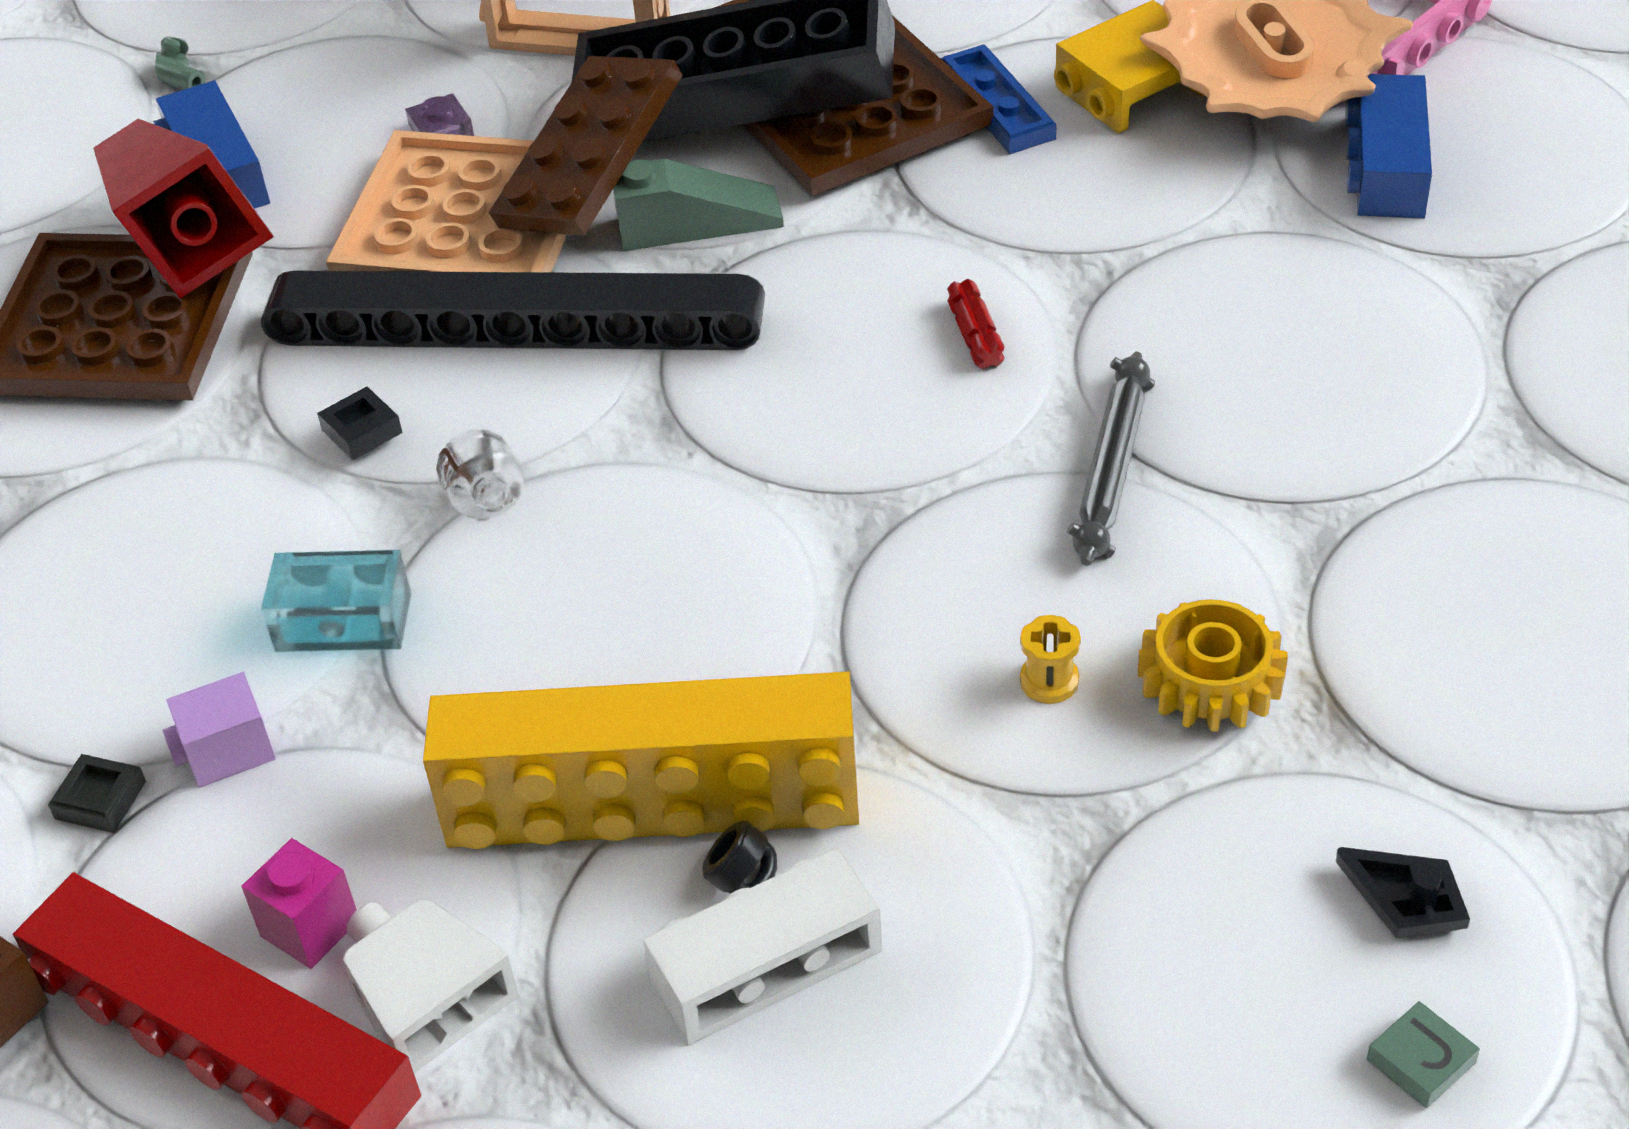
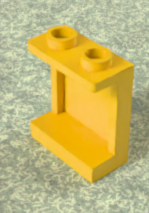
(1111, 68)

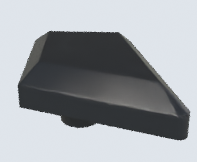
(1406, 891)

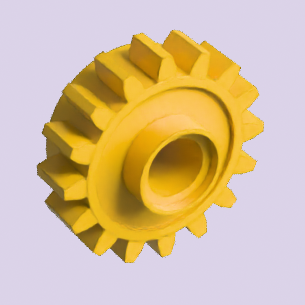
(1212, 663)

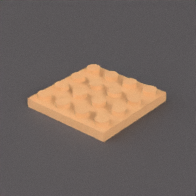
(431, 210)

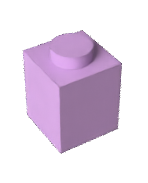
(218, 730)

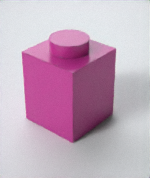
(300, 902)

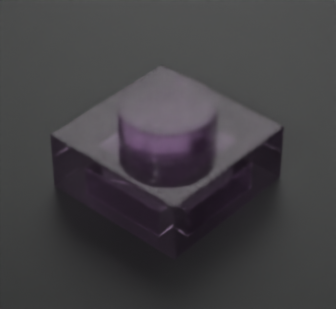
(440, 116)

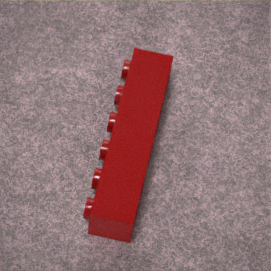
(213, 1014)

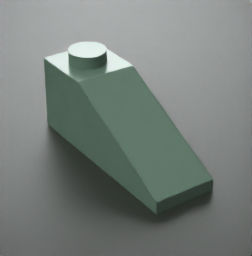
(679, 203)

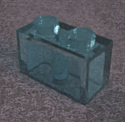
(336, 600)

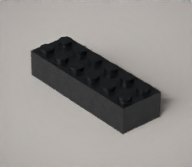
(759, 59)

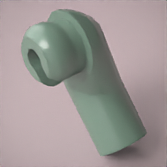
(173, 65)

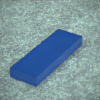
(1017, 117)

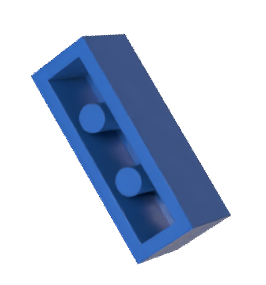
(206, 117)
(1390, 147)

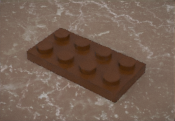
(586, 145)

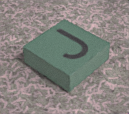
(1423, 1054)

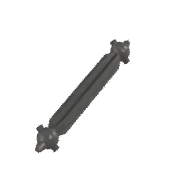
(1111, 459)

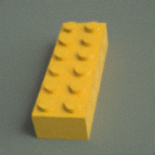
(642, 759)

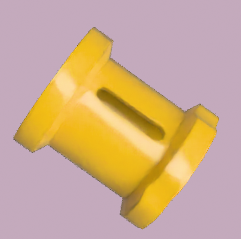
(1065, 648)

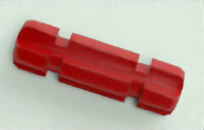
(975, 324)

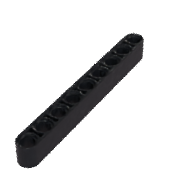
(515, 310)

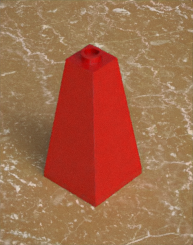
(178, 203)

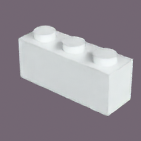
(763, 944)

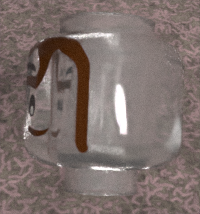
(477, 469)

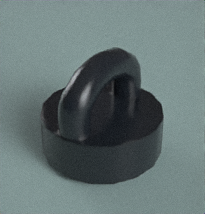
(736, 856)

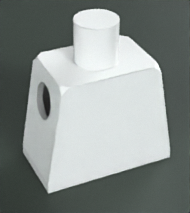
(424, 977)

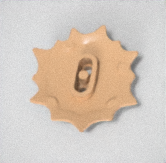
(1275, 53)

